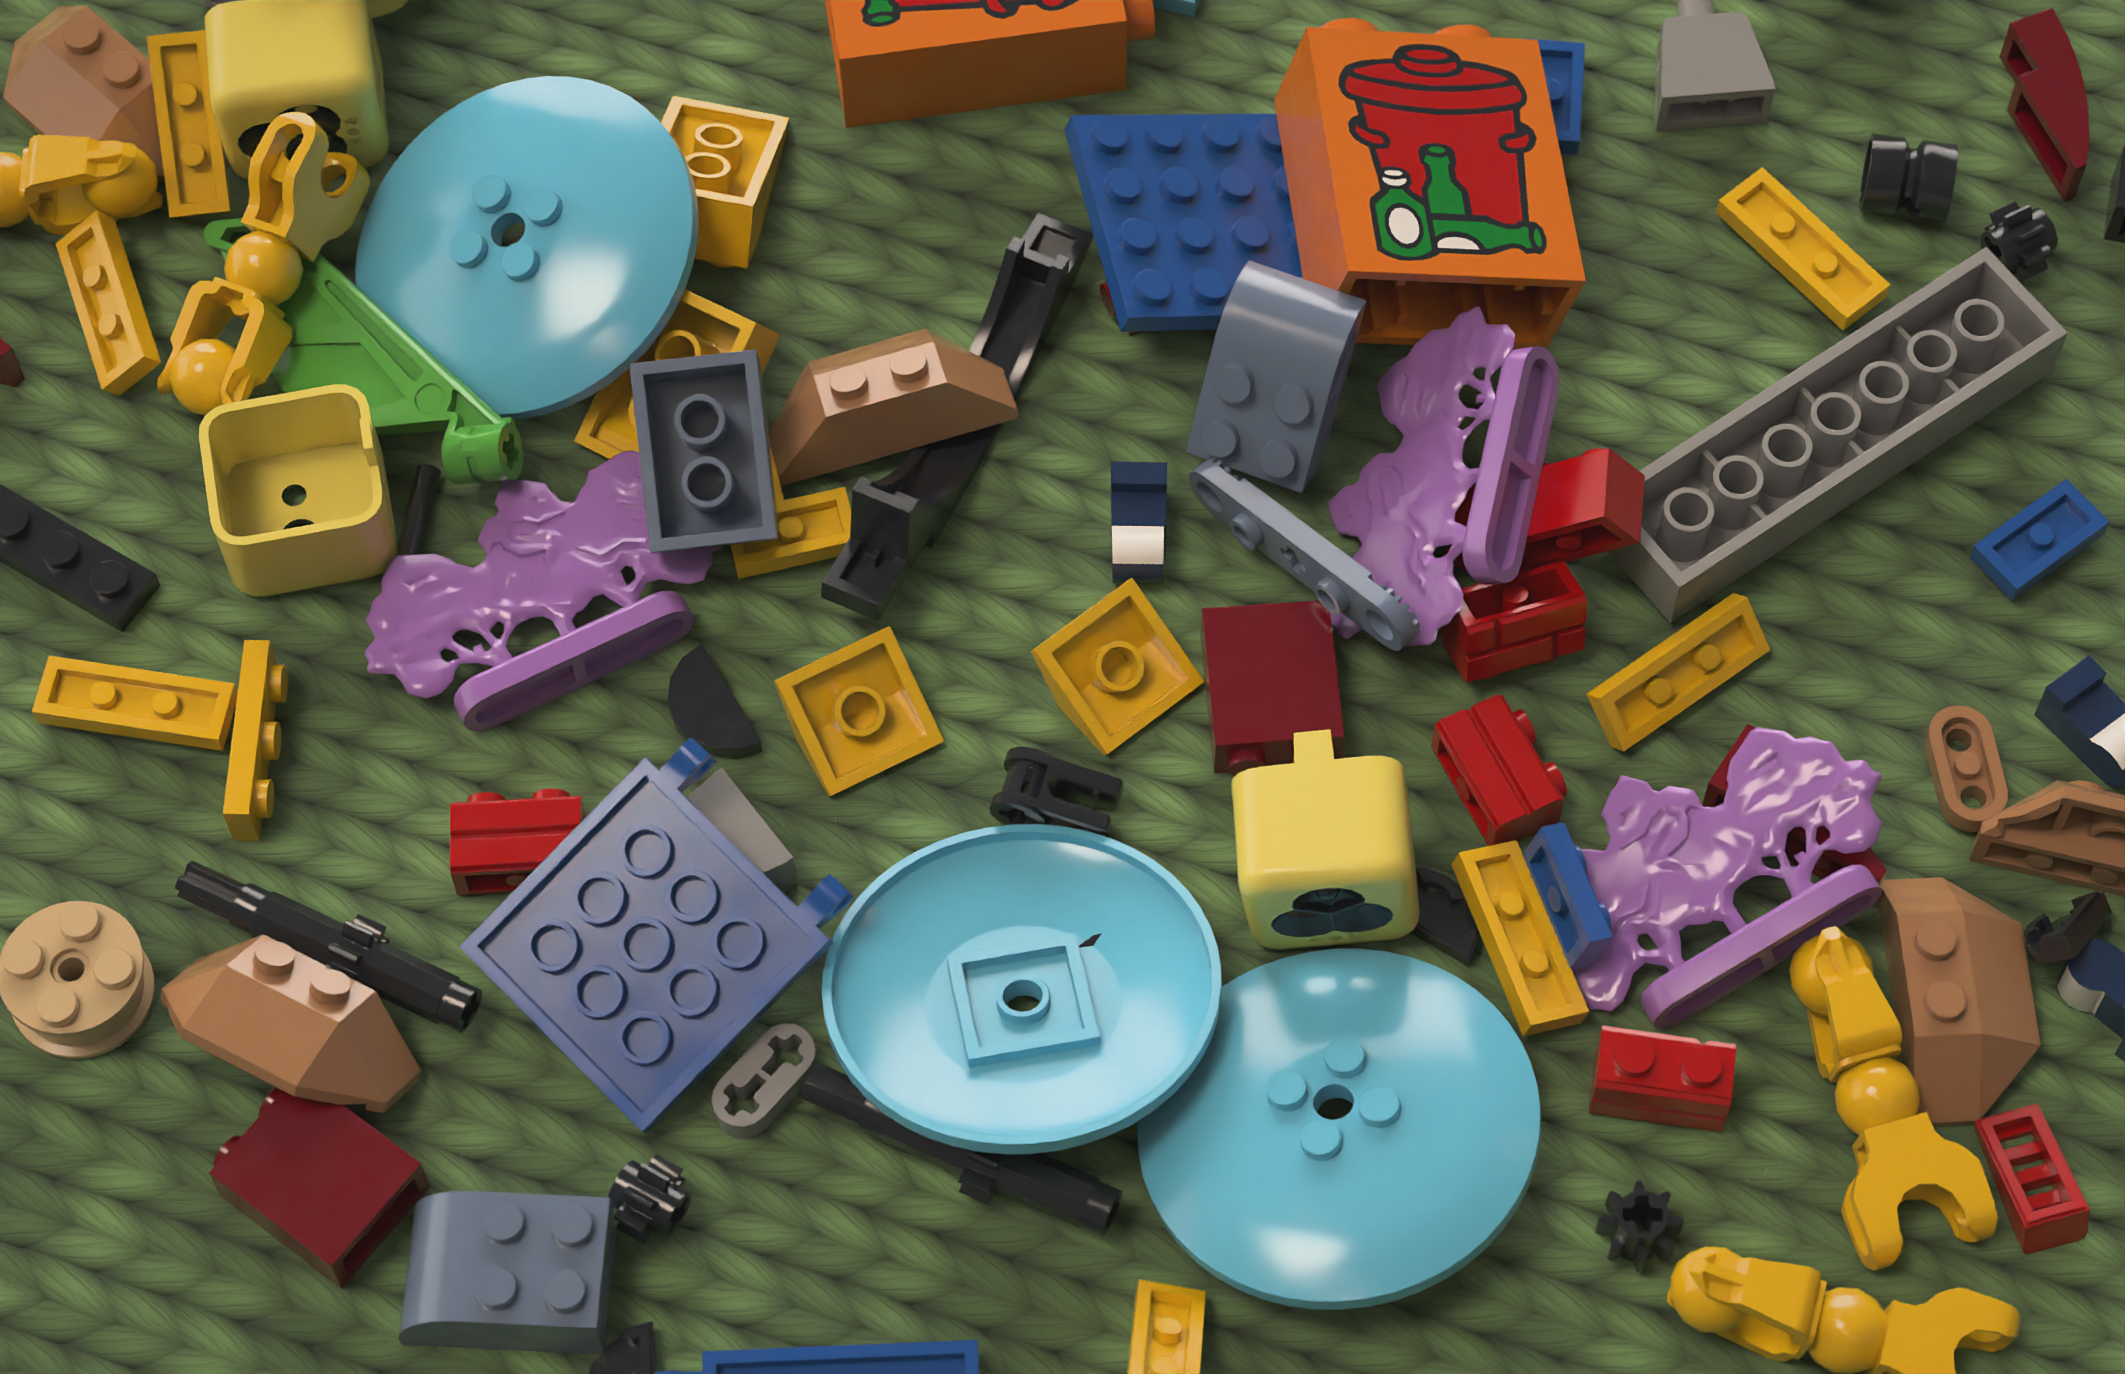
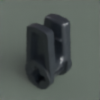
(1052, 780)

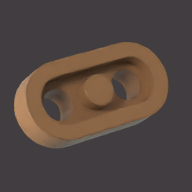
(1968, 772)

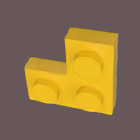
(808, 532)

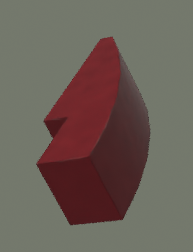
(2048, 97)

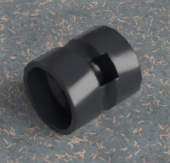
(1908, 177)

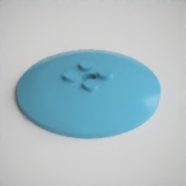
(599, 252)
(1000, 915)
(1361, 1201)

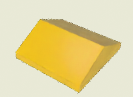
(1115, 667)
(857, 711)

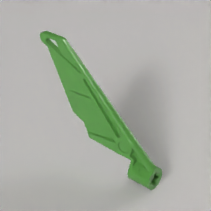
(355, 343)

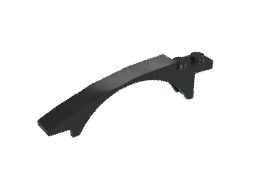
(914, 502)

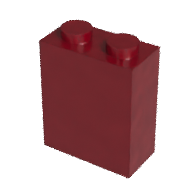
(1267, 678)
(319, 1181)

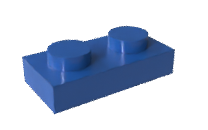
(1564, 77)
(2039, 539)
(1567, 895)

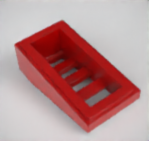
(2047, 1217)

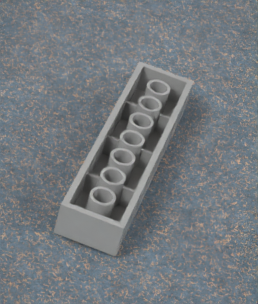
(1836, 430)

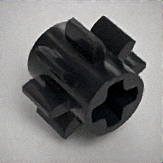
(2020, 239)
(649, 1198)
(1654, 1218)

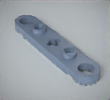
(1321, 566)

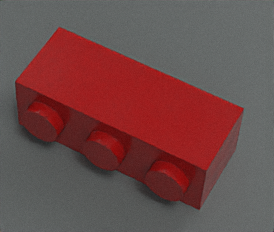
(1578, 509)

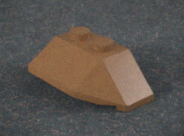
(84, 81)
(885, 403)
(2060, 834)
(1958, 996)
(293, 1024)

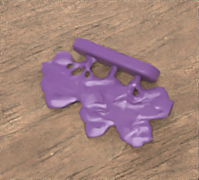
(1411, 496)
(539, 562)
(1683, 861)

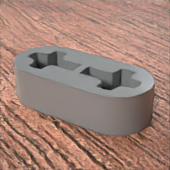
(754, 1071)

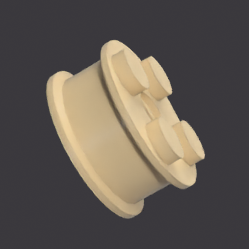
(76, 980)

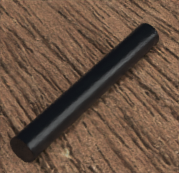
(419, 510)

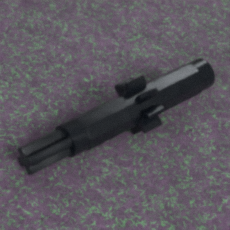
(349, 947)
(1024, 1177)

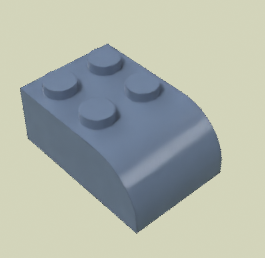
(1275, 376)
(704, 451)
(510, 1272)

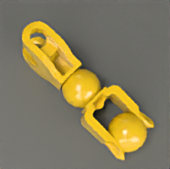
(72, 177)
(289, 221)
(1879, 1100)
(1785, 1312)

